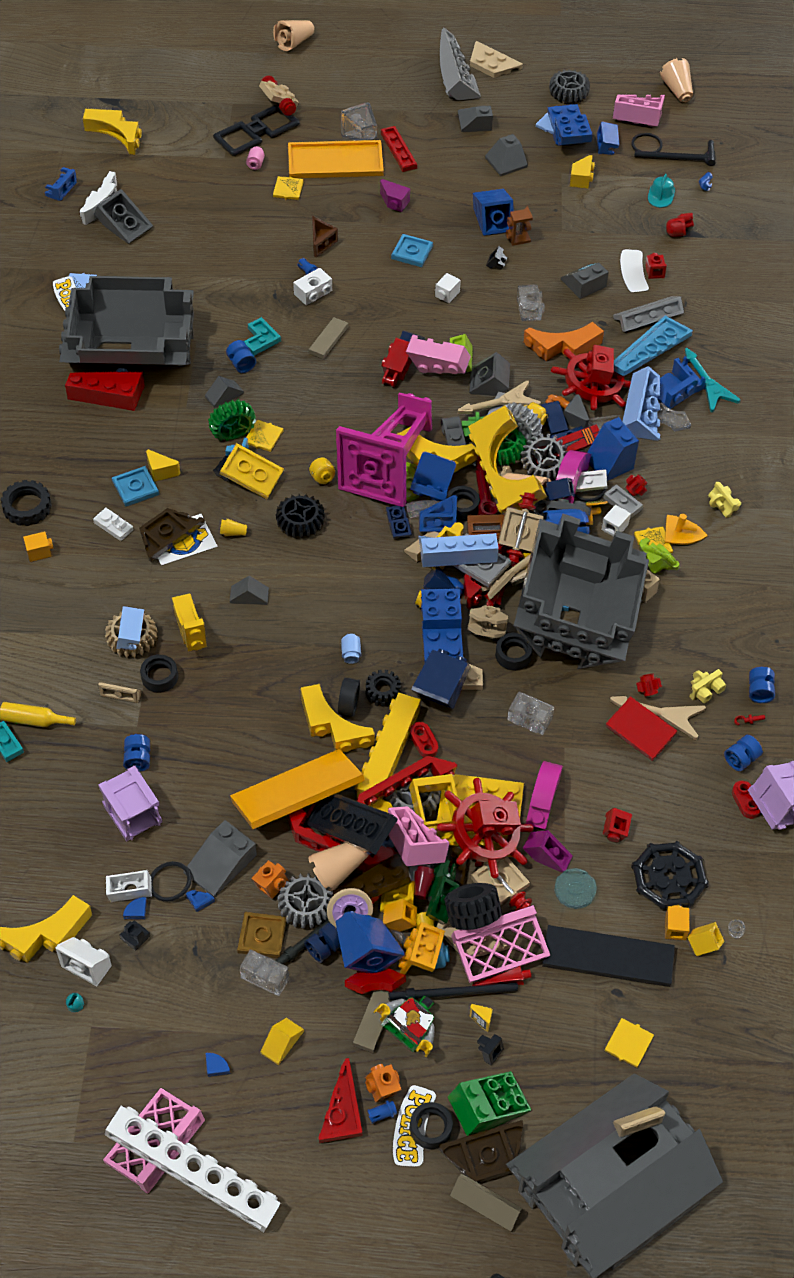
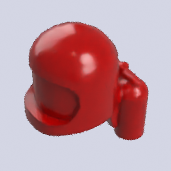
(677, 226)

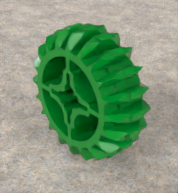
(232, 420)
(511, 448)

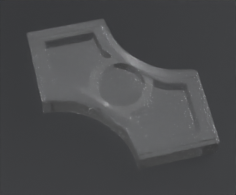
(675, 419)

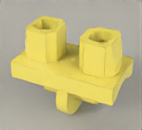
(722, 499)
(704, 682)

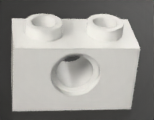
(312, 286)

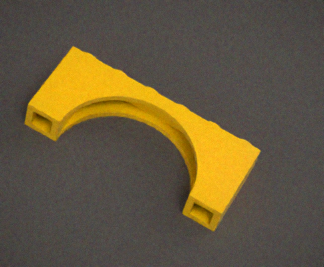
(488, 435)

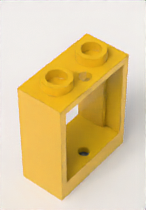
(430, 784)

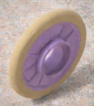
(345, 898)

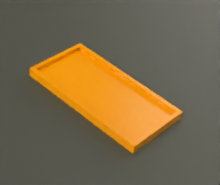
(335, 159)
(296, 788)

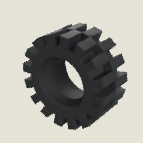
(379, 679)

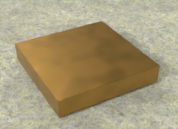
(262, 934)

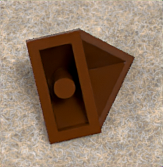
(323, 236)

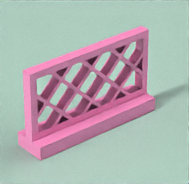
(505, 922)
(184, 1131)

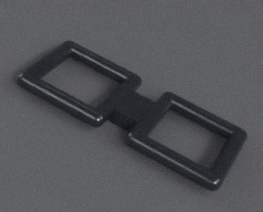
(254, 130)

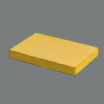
(251, 471)

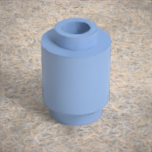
(351, 648)

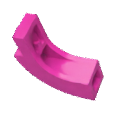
(572, 466)
(543, 794)

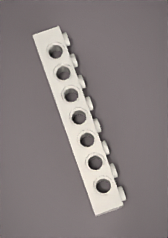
(196, 1180)

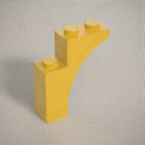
(113, 124)
(461, 455)
(190, 625)
(324, 720)
(59, 927)

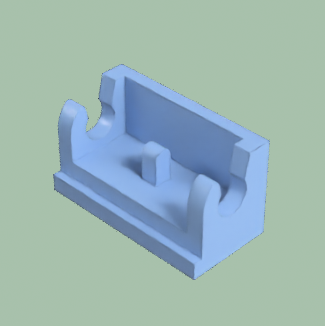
(130, 628)

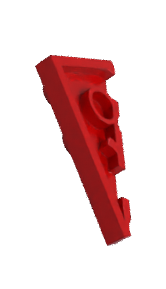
(343, 1116)

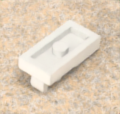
(592, 481)
(113, 524)

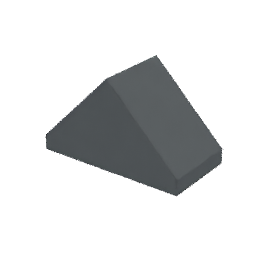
(223, 390)
(576, 414)
(249, 592)

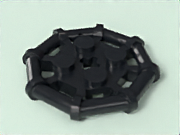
(675, 865)

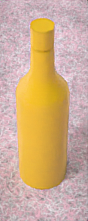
(32, 715)

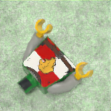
(409, 1022)

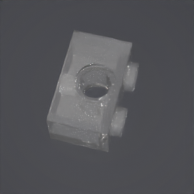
(529, 302)
(541, 713)
(264, 972)

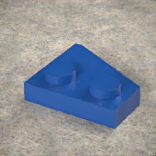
(439, 515)

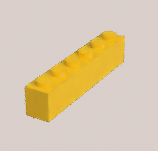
(390, 741)

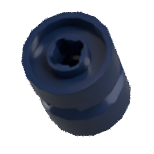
(323, 943)

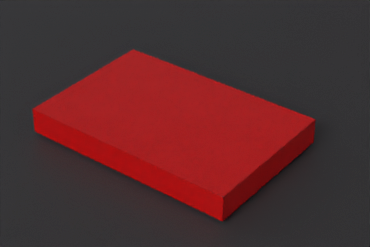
(641, 728)

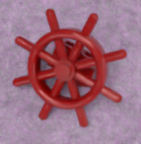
(596, 374)
(489, 818)

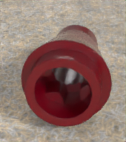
(422, 881)

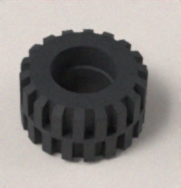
(473, 906)

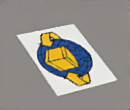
(194, 543)

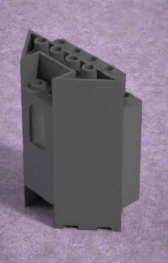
(128, 312)
(588, 576)
(597, 1200)

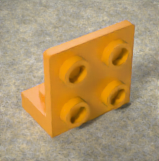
(422, 948)

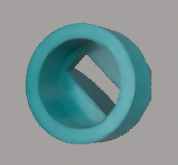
(78, 1002)

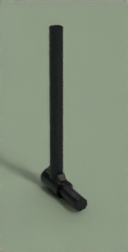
(709, 157)

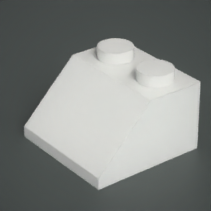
(83, 960)

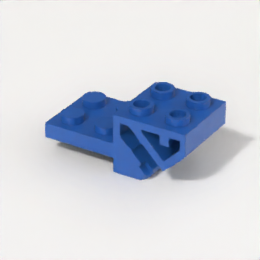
(569, 125)
(441, 621)

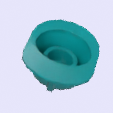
(661, 192)

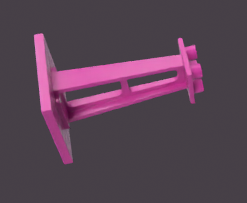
(377, 465)

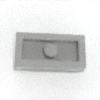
(622, 499)

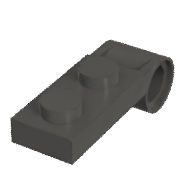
(453, 431)
(560, 504)

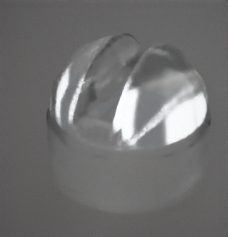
(733, 927)

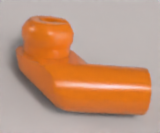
(563, 402)

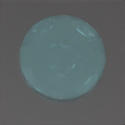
(575, 888)

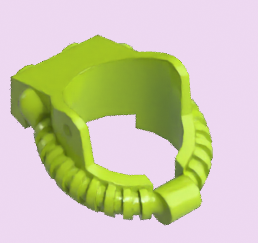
(658, 557)

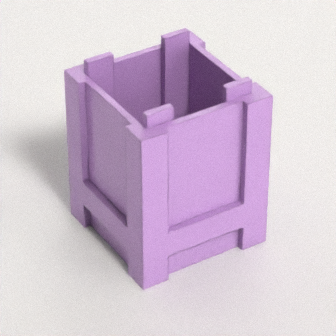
(775, 794)
(130, 803)

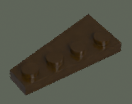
(381, 878)

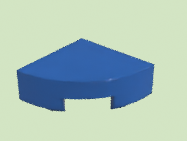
(199, 899)
(136, 909)
(216, 1065)

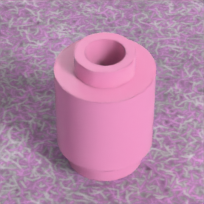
(255, 158)

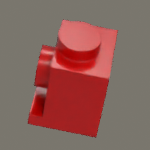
(655, 261)
(621, 821)

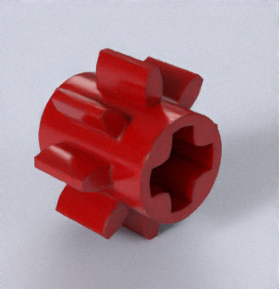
(636, 485)
(648, 684)

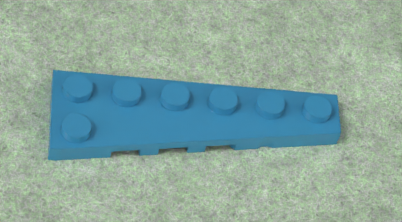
(655, 341)

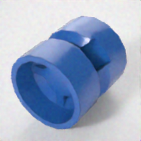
(241, 356)
(761, 685)
(137, 752)
(743, 753)

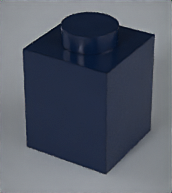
(560, 489)

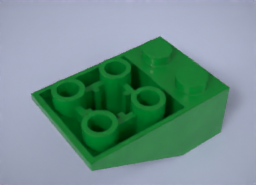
(488, 1102)

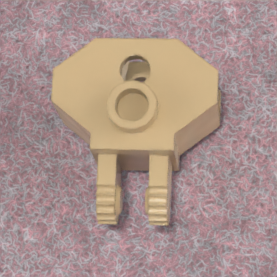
(488, 621)

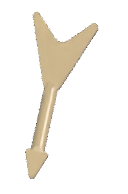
(514, 395)
(505, 577)
(673, 715)

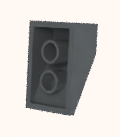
(122, 217)
(221, 858)

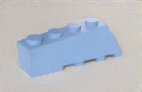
(643, 405)
(458, 550)

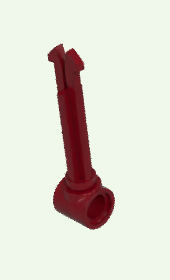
(486, 505)

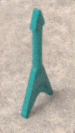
(713, 389)

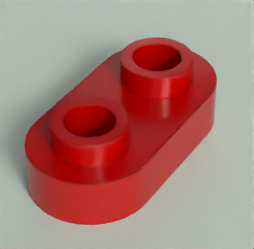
(425, 741)
(744, 799)

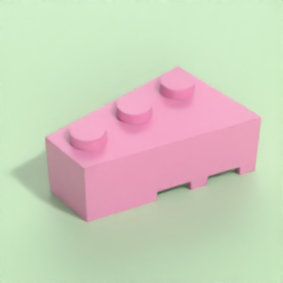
(638, 110)
(437, 357)
(416, 841)

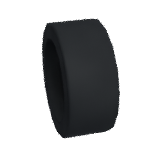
(467, 493)
(159, 661)
(513, 663)
(348, 697)
(434, 1108)

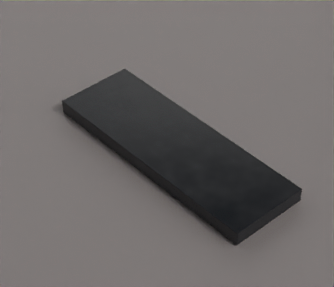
(351, 822)
(609, 956)

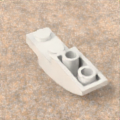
(107, 189)

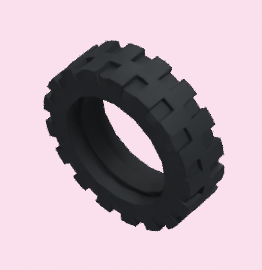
(26, 488)

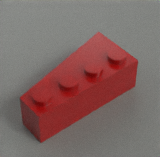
(106, 388)

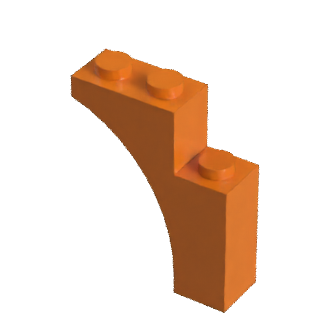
(550, 344)

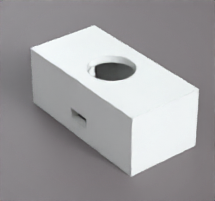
(117, 883)

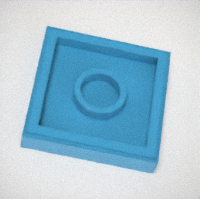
(412, 250)
(135, 486)

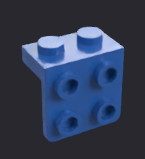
(675, 391)
(433, 476)

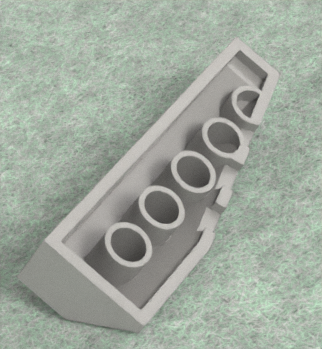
(454, 69)

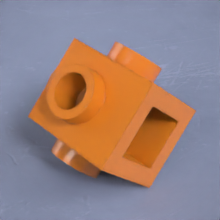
(270, 879)
(383, 1082)

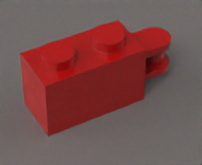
(396, 363)

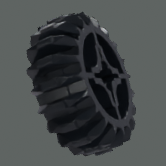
(300, 515)

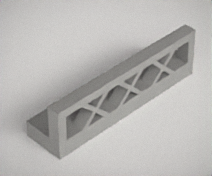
(649, 313)

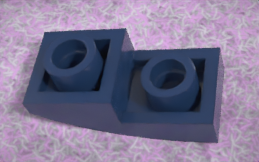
(556, 419)
(398, 521)

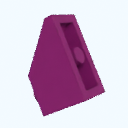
(394, 195)
(547, 850)

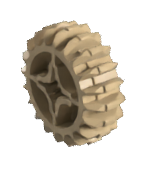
(147, 637)

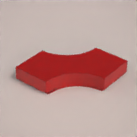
(365, 982)

